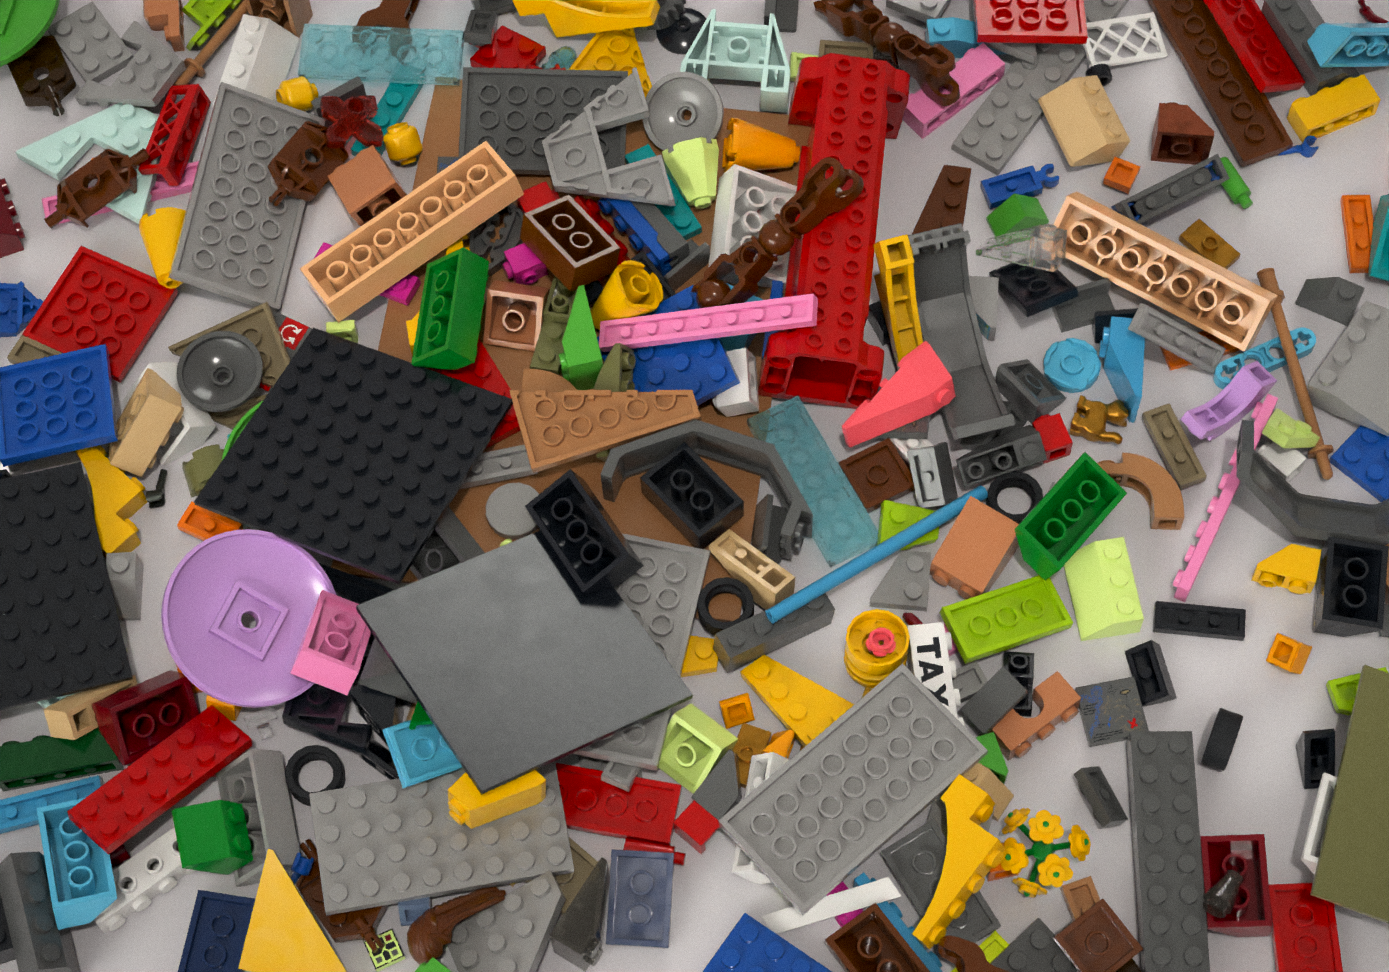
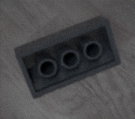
(583, 534)

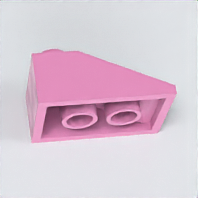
(332, 644)

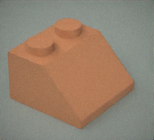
(514, 314)

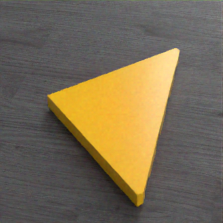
(614, 52)
(283, 929)

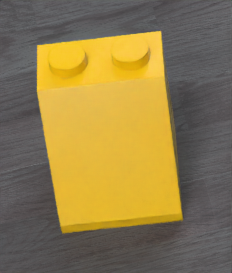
(474, 809)

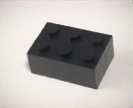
(692, 496)

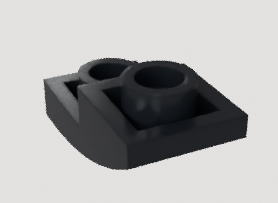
(1022, 667)

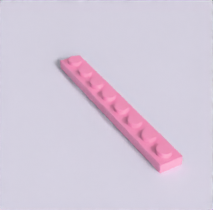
(710, 322)
(1218, 507)

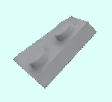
(905, 583)

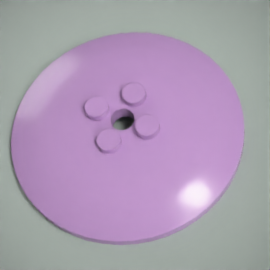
(204, 609)

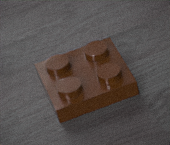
(878, 475)
(1098, 941)

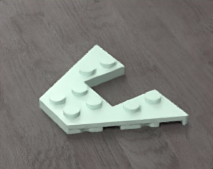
(117, 128)

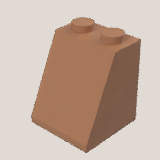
(366, 185)
(975, 550)

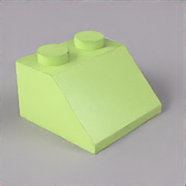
(693, 747)

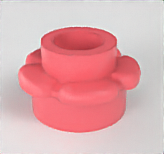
(883, 635)

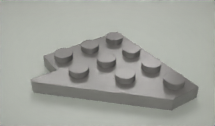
(511, 932)

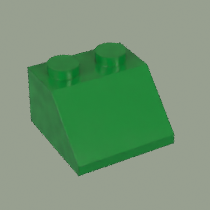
(212, 836)

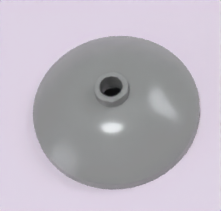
(671, 99)

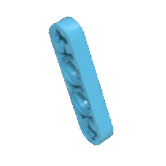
(1263, 356)

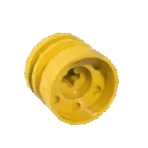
(863, 664)

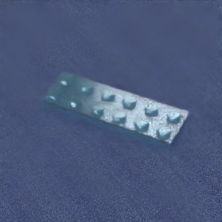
(381, 54)
(839, 518)

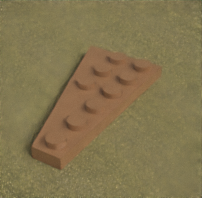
(586, 422)

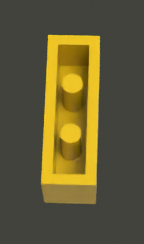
(1333, 108)

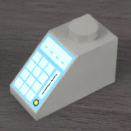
(985, 300)

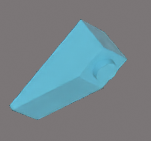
(954, 34)

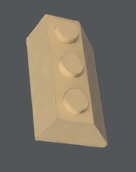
(1084, 122)
(145, 424)

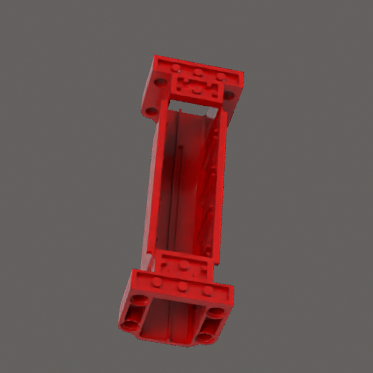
(850, 111)

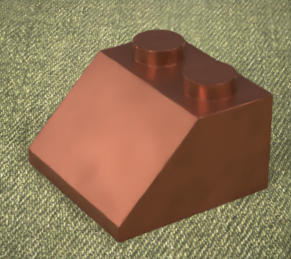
(1180, 135)

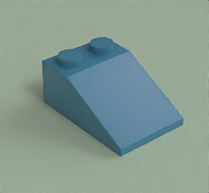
(1123, 362)

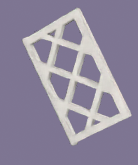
(1128, 21)

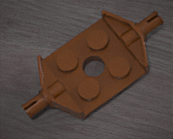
(297, 175)
(114, 176)
(340, 926)

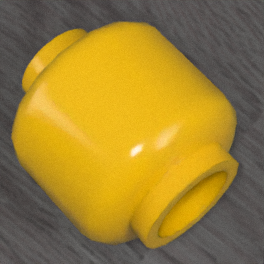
(297, 93)
(402, 143)

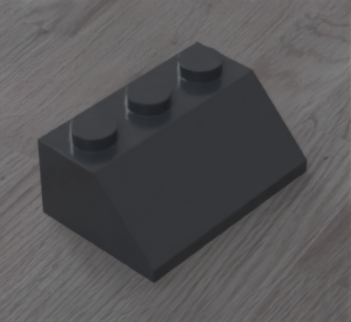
(1351, 587)

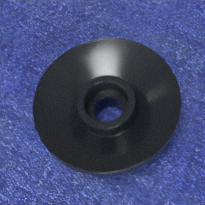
(677, 38)

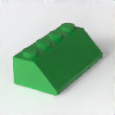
(451, 311)
(1067, 516)

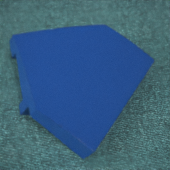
(16, 308)

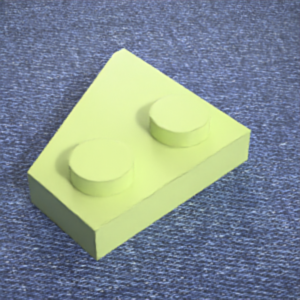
(1289, 432)

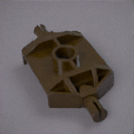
(43, 58)

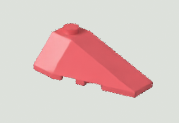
(912, 393)

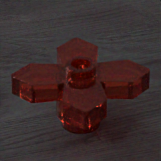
(350, 120)

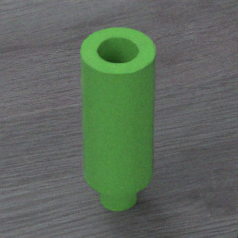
(1235, 186)

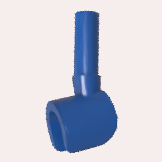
(1304, 148)
(300, 867)

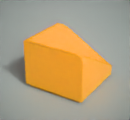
(1289, 653)
(781, 743)

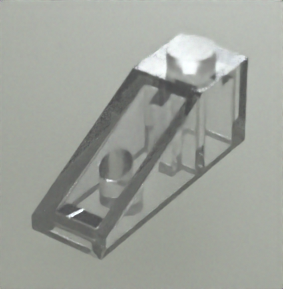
(1033, 247)

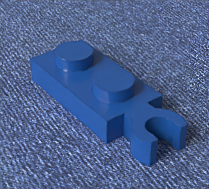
(1021, 181)

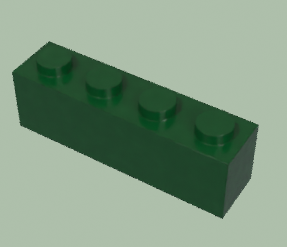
(55, 760)

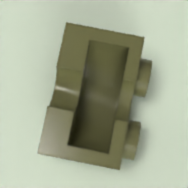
(201, 467)

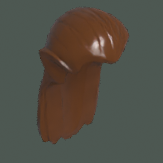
(436, 924)

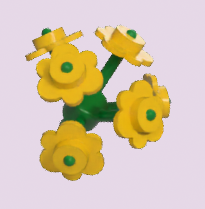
(1042, 832)

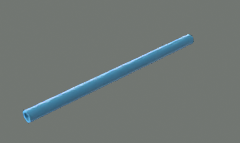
(872, 556)

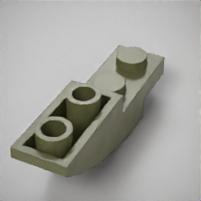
(553, 328)
(616, 376)

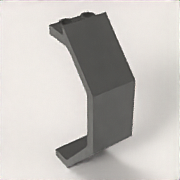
(953, 330)
(722, 447)
(1307, 514)

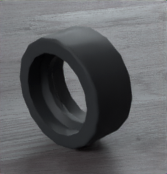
(1014, 479)
(720, 586)
(1222, 739)
(306, 755)

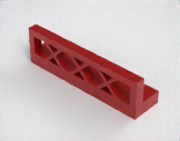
(182, 133)

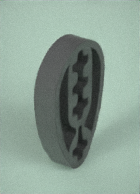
(509, 237)

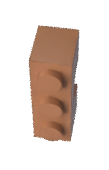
(1056, 703)

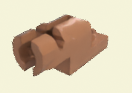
(166, 16)

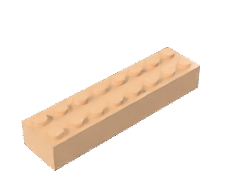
(412, 231)
(1163, 271)

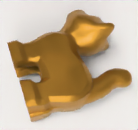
(1096, 415)

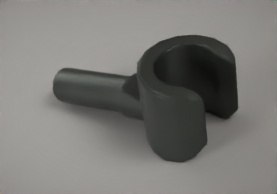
(157, 497)

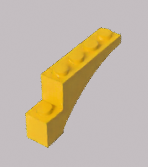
(591, 16)
(898, 294)
(114, 499)
(967, 860)

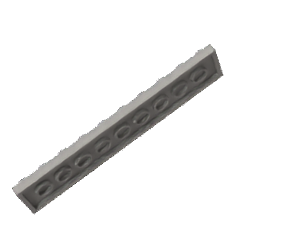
(1013, 104)

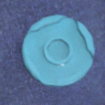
(1071, 365)

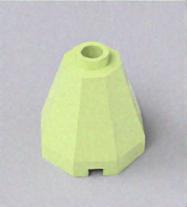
(694, 170)

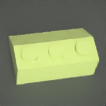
(1103, 590)

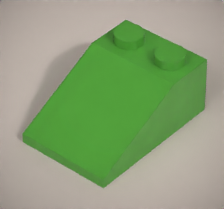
(581, 354)

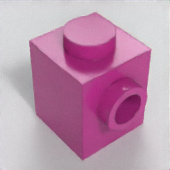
(523, 265)

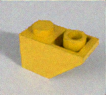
(1290, 568)

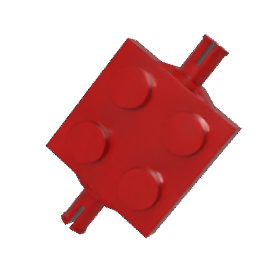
(509, 51)

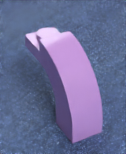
(1231, 403)

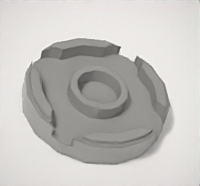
(508, 513)

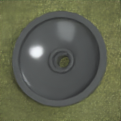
(215, 357)

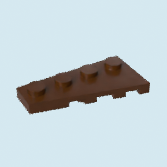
(947, 200)

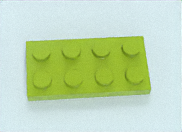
(1005, 618)

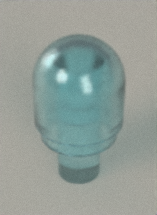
(563, 56)

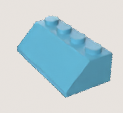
(1351, 44)
(76, 868)

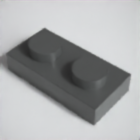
(480, 27)
(1100, 796)

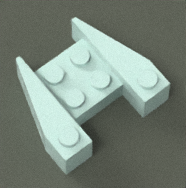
(743, 54)

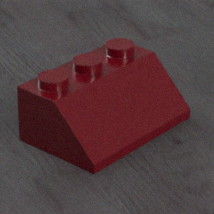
(10, 232)
(145, 714)
(1252, 907)

